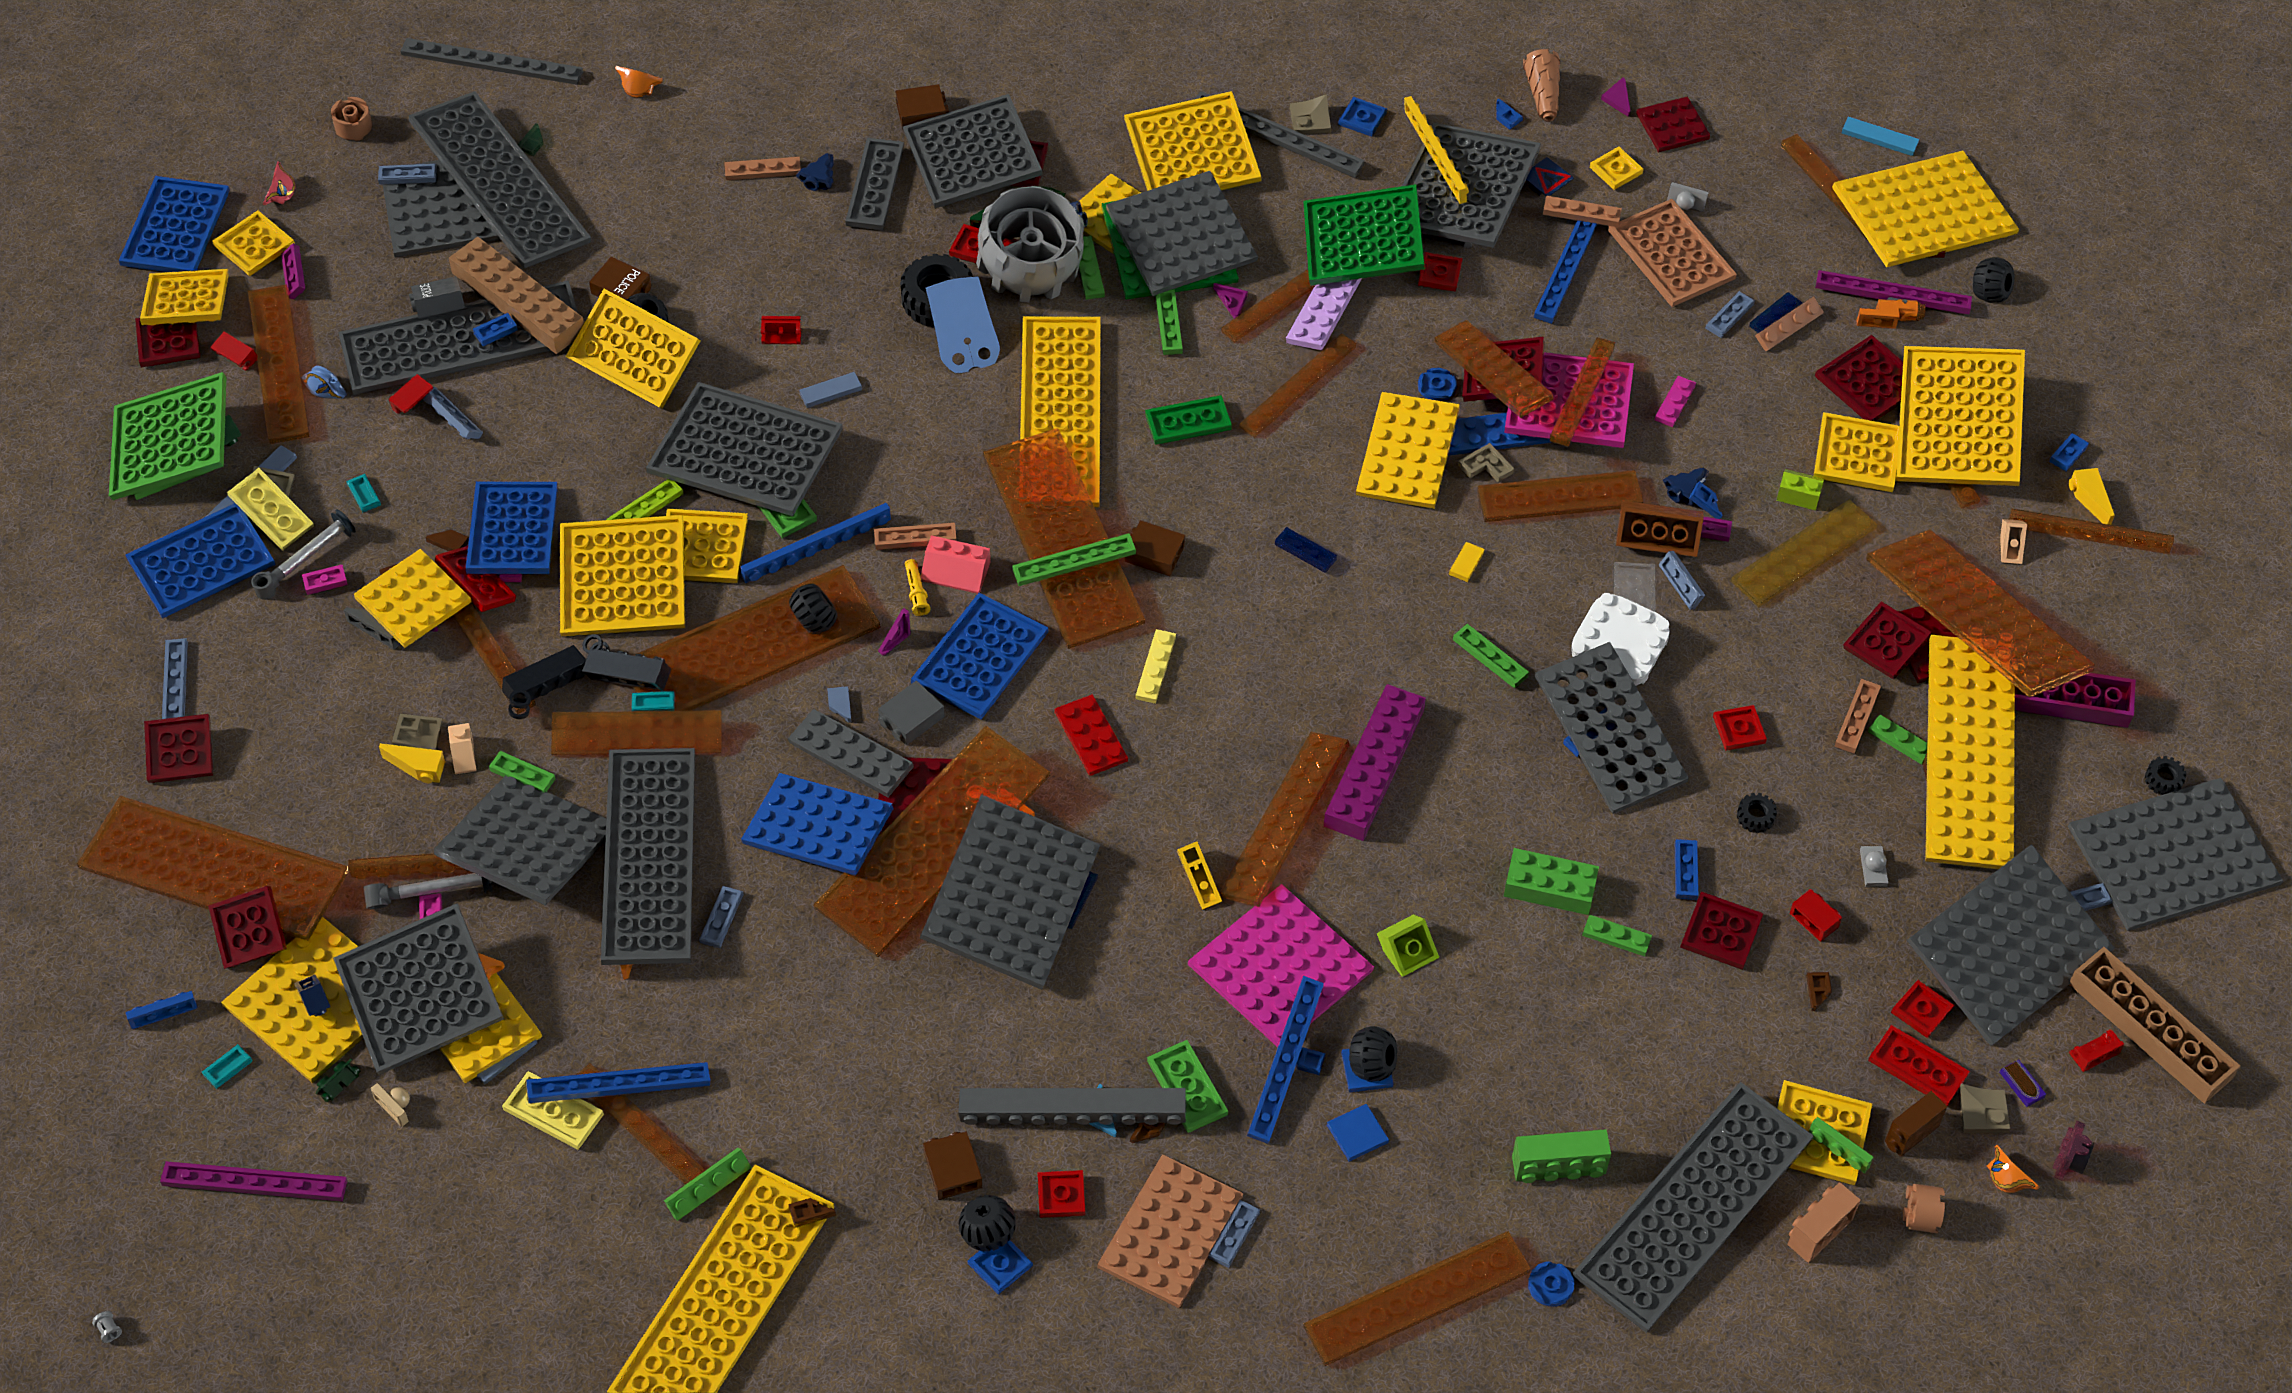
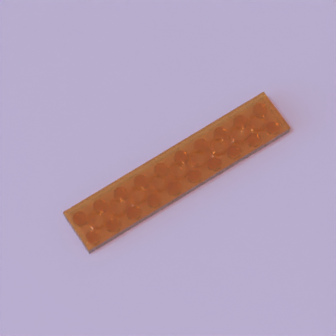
(278, 364)
(1284, 819)
(1416, 1298)

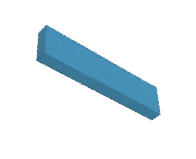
(1880, 136)

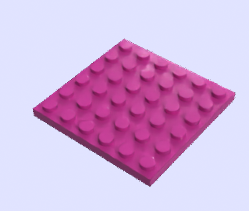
(1605, 415)
(1268, 952)

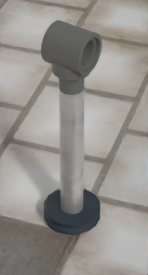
(266, 583)
(380, 895)

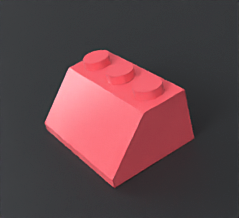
(955, 564)

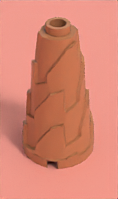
(1544, 80)

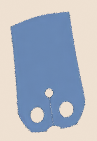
(959, 314)

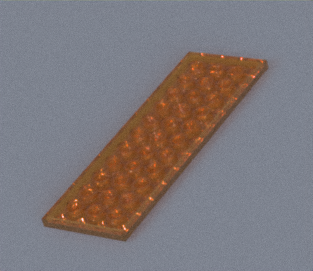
(1057, 515)
(1980, 613)
(758, 642)
(920, 844)
(210, 864)

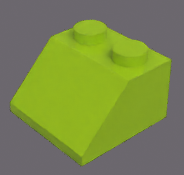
(1800, 489)
(1408, 944)

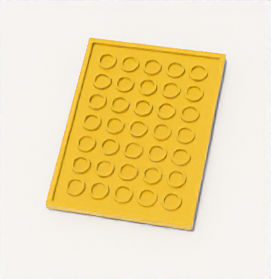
(1925, 208)
(1961, 415)

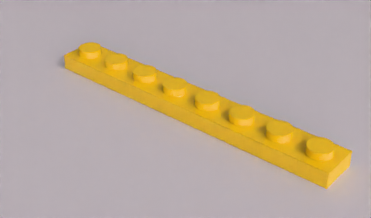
(1435, 149)

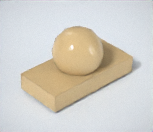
(392, 1102)

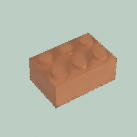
(1823, 1221)

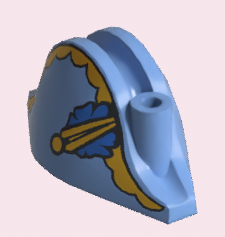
(323, 383)

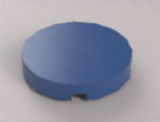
(1437, 390)
(1551, 1284)

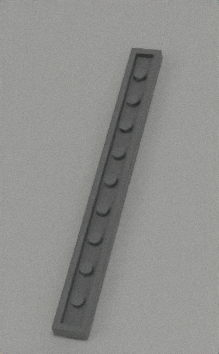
(492, 61)
(1298, 142)

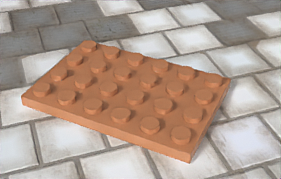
(1672, 252)
(1170, 1231)

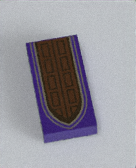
(2022, 1083)

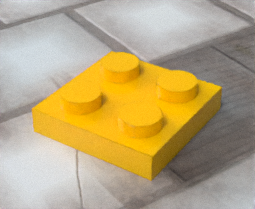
(1616, 168)

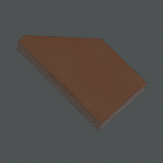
(448, 540)
(1818, 988)
(1146, 1131)
(809, 1211)

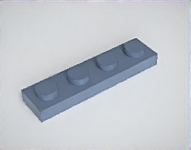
(452, 414)

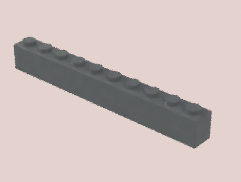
(1072, 1105)

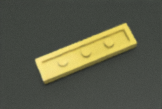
(1155, 666)

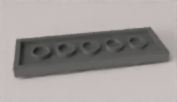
(874, 184)
(850, 753)

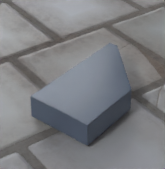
(839, 702)

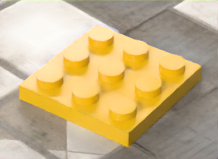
(253, 243)

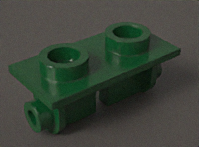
(343, 1073)

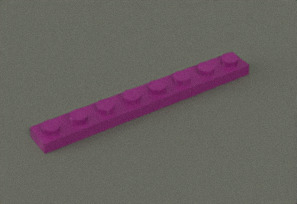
(1883, 290)
(254, 1181)

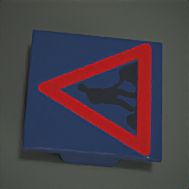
(1547, 177)

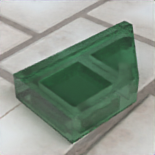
(532, 141)

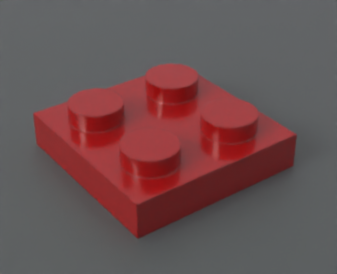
(1440, 272)
(1739, 727)
(1922, 1009)
(1061, 1194)

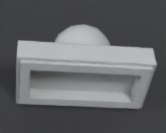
(1687, 197)
(1874, 866)

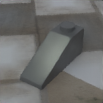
(366, 622)

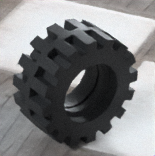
(2166, 765)
(1761, 803)

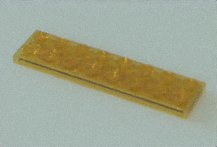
(1803, 553)

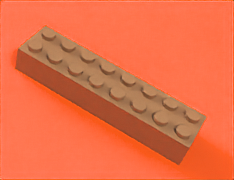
(516, 294)
(2154, 1025)

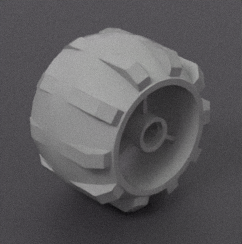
(1047, 246)

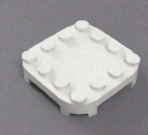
(1632, 629)

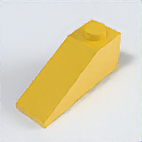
(2092, 494)
(420, 763)
(1199, 875)

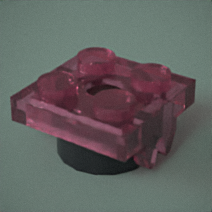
(2073, 1152)

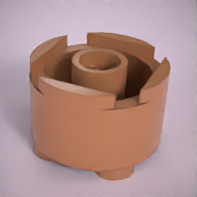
(351, 118)
(1924, 1208)

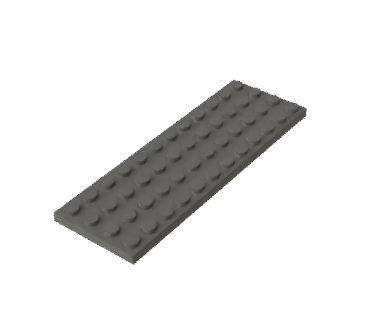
(499, 179)
(433, 345)
(648, 857)
(1692, 1207)

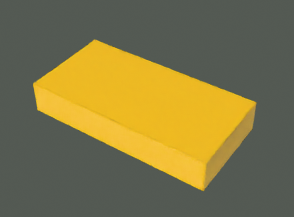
(1466, 561)

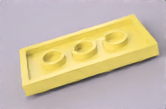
(270, 509)
(563, 1119)

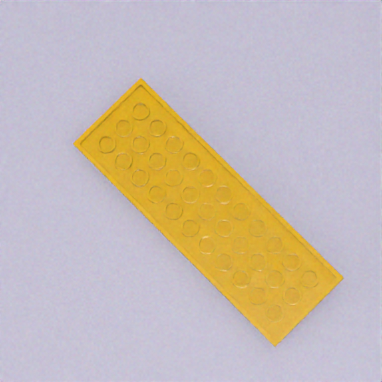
(1064, 388)
(1969, 758)
(723, 1291)

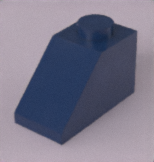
(312, 995)

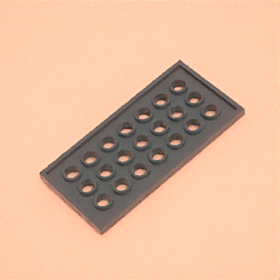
(1606, 739)

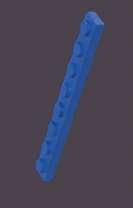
(1564, 271)
(810, 545)
(1285, 1060)
(617, 1082)

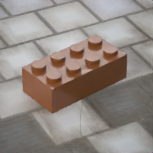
(1659, 528)

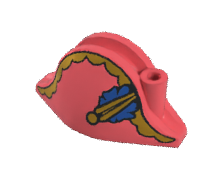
(281, 187)

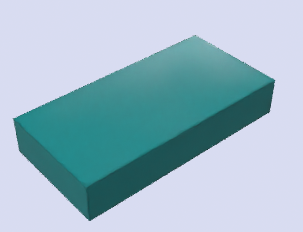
(363, 493)
(653, 701)
(227, 1066)

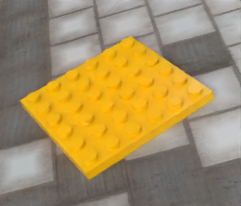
(1191, 140)
(622, 575)
(277, 1015)

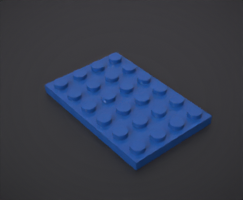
(174, 225)
(512, 528)
(200, 560)
(980, 655)
(817, 823)

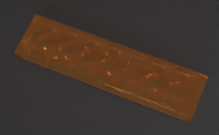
(1493, 368)
(1558, 496)
(604, 731)

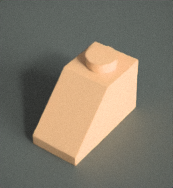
(2012, 541)
(462, 748)

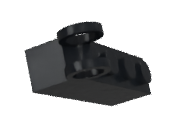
(624, 668)
(542, 678)

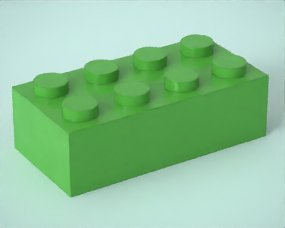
(1551, 881)
(1561, 1155)

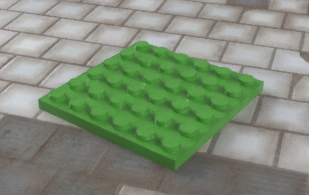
(168, 436)

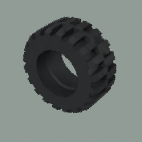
(925, 273)

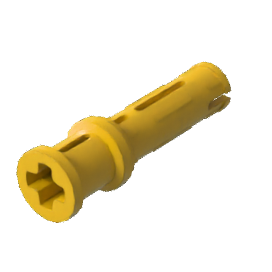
(918, 594)

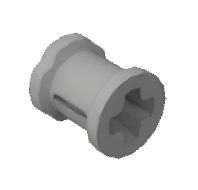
(107, 1326)

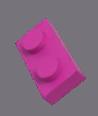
(324, 579)

